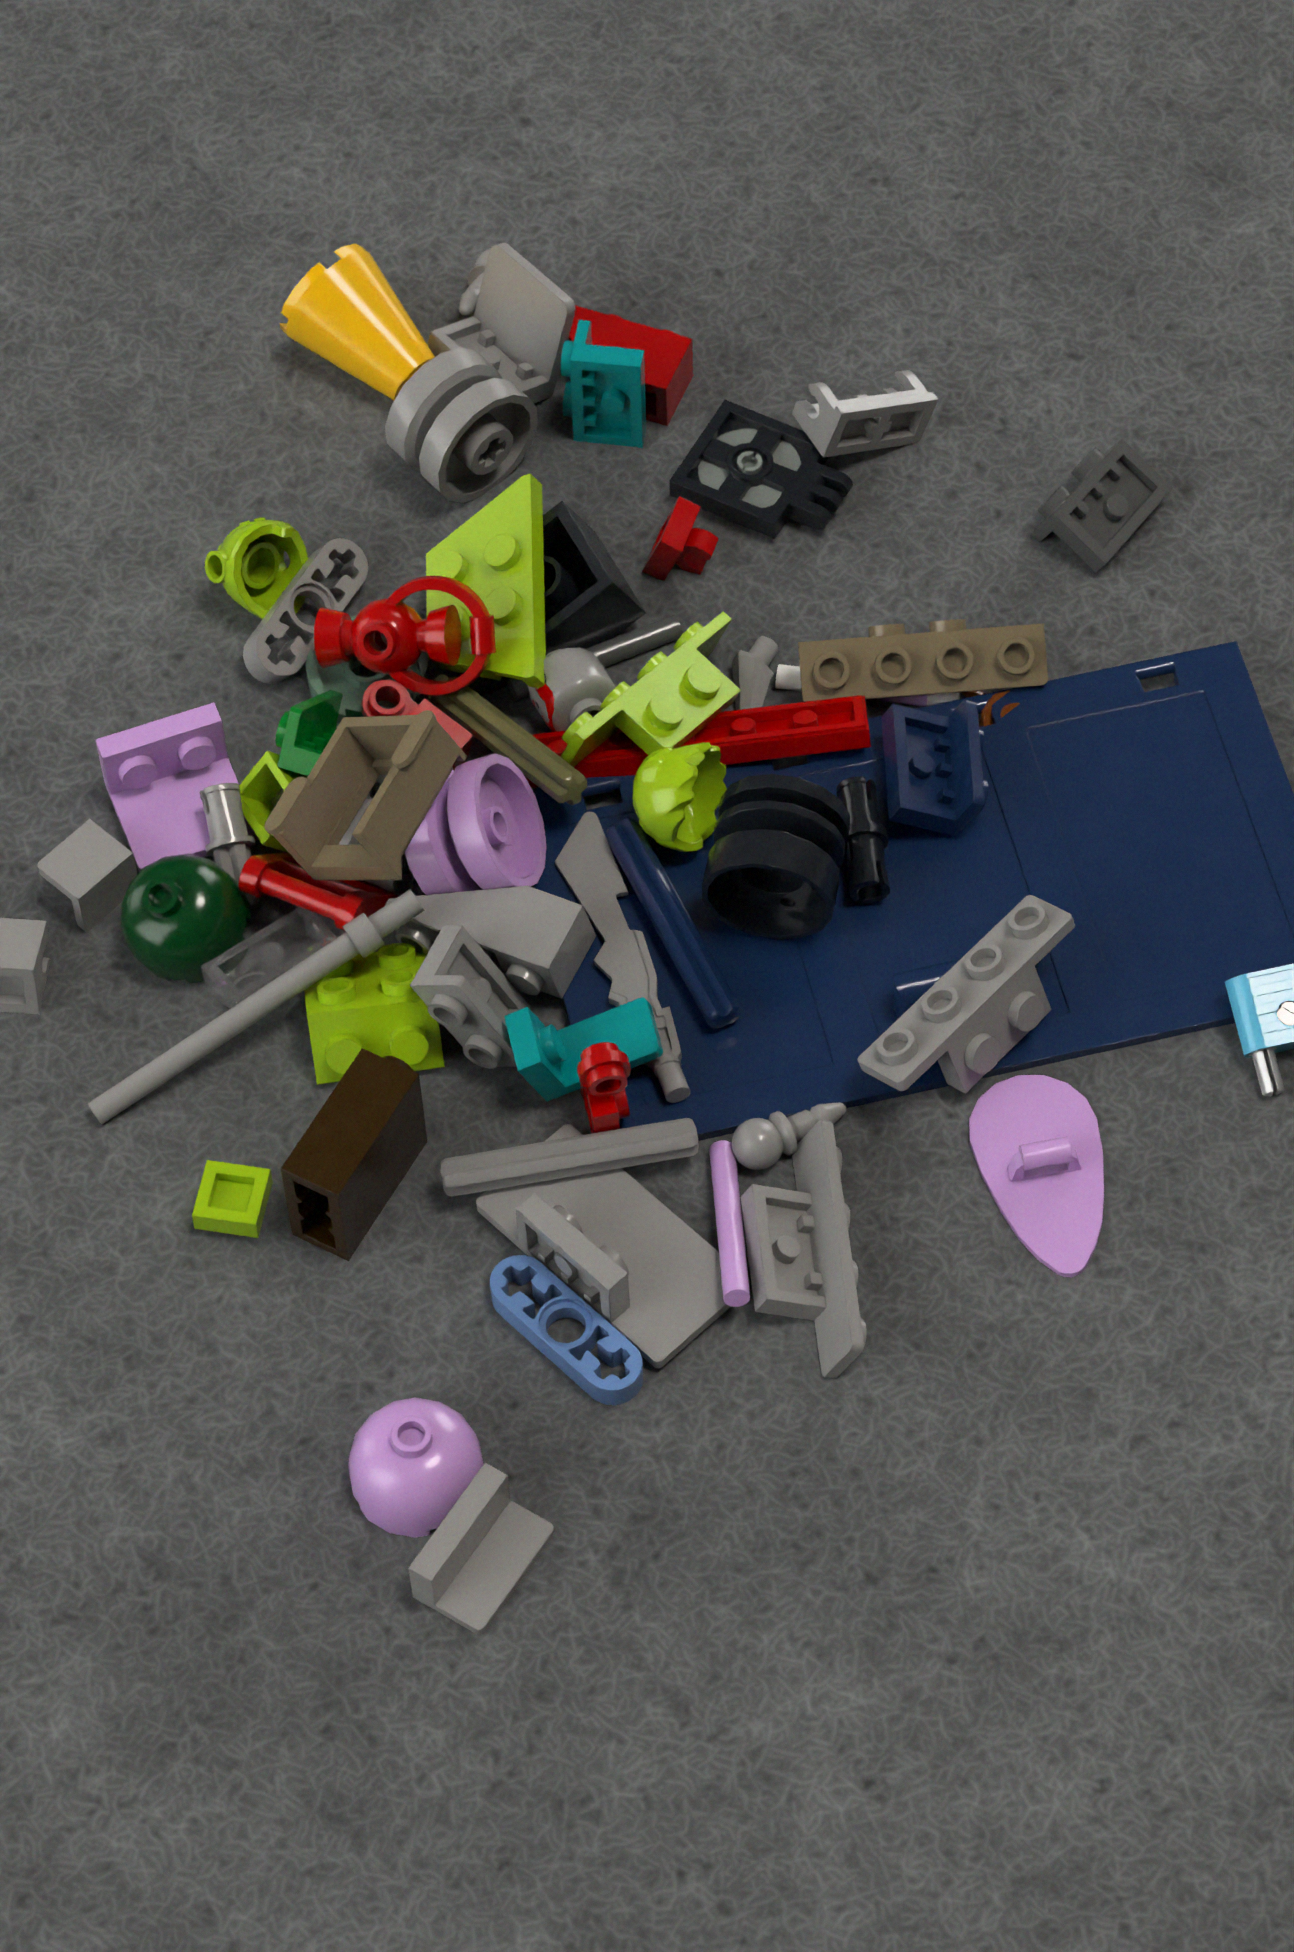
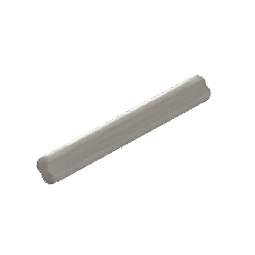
(569, 1157)

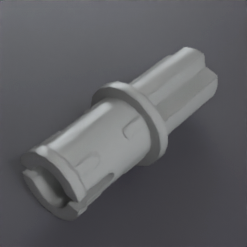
(227, 829)

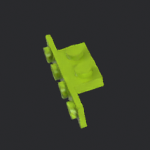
(668, 701)

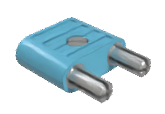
(1264, 1020)

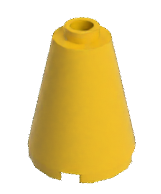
(356, 322)

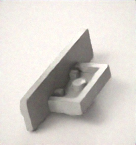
(976, 1006)
(803, 1251)

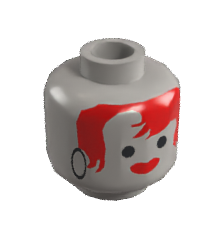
(572, 686)

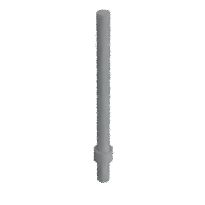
(361, 937)

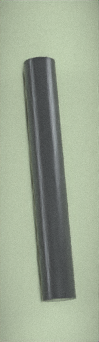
(620, 648)

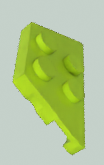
(503, 563)

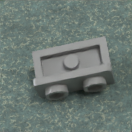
(469, 996)

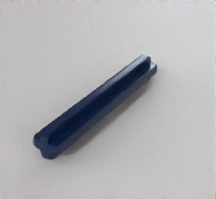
(673, 923)

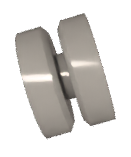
(461, 424)

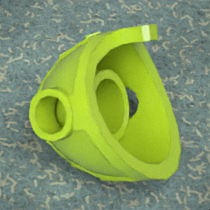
(253, 563)

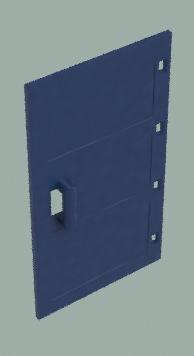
(1119, 804)

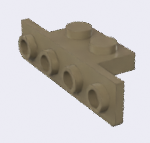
(924, 663)

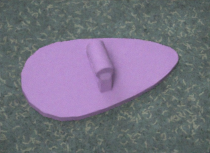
(1043, 1167)

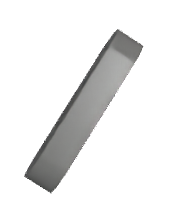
(283, 620)

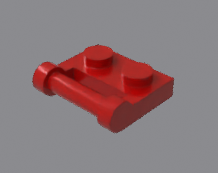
(285, 879)

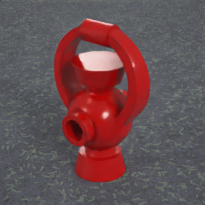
(392, 636)

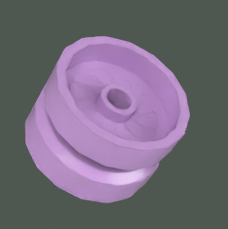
(480, 831)

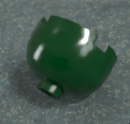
(182, 915)

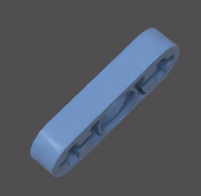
(562, 1302)

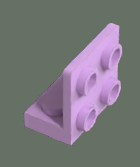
(157, 781)

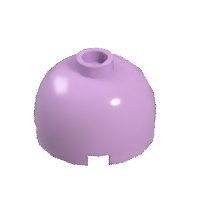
(412, 1465)

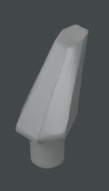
(752, 673)

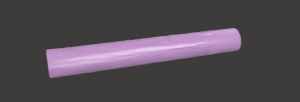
(729, 1224)

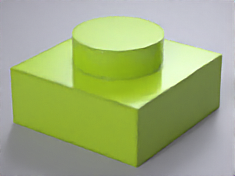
(232, 1198)

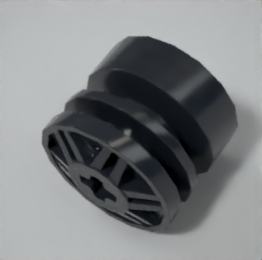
(776, 856)

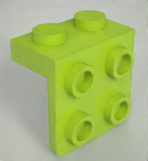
(374, 1009)

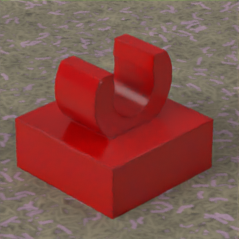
(680, 543)

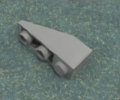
(523, 930)

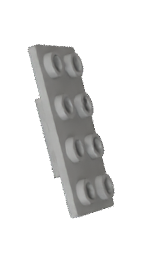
(616, 1253)

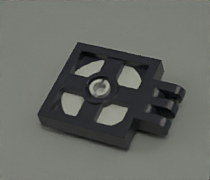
(759, 473)

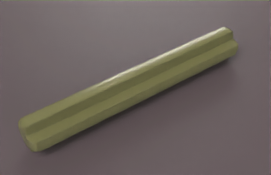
(512, 741)

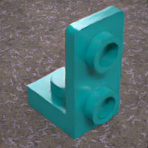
(551, 1056)

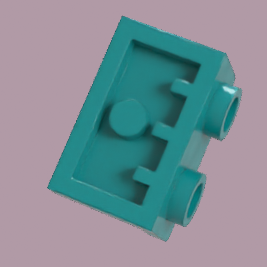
(604, 391)

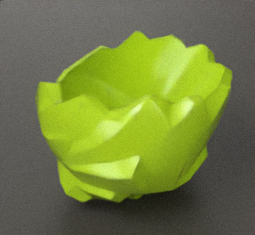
(679, 794)

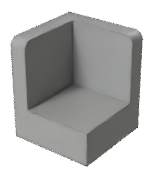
(90, 871)

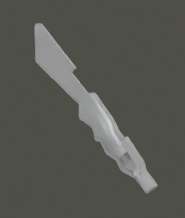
(624, 957)

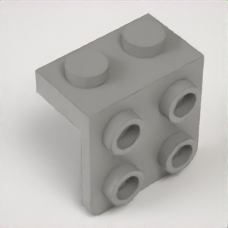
(515, 324)

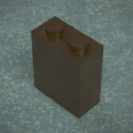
(355, 1153)

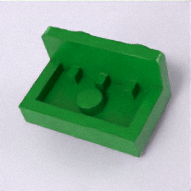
(306, 731)

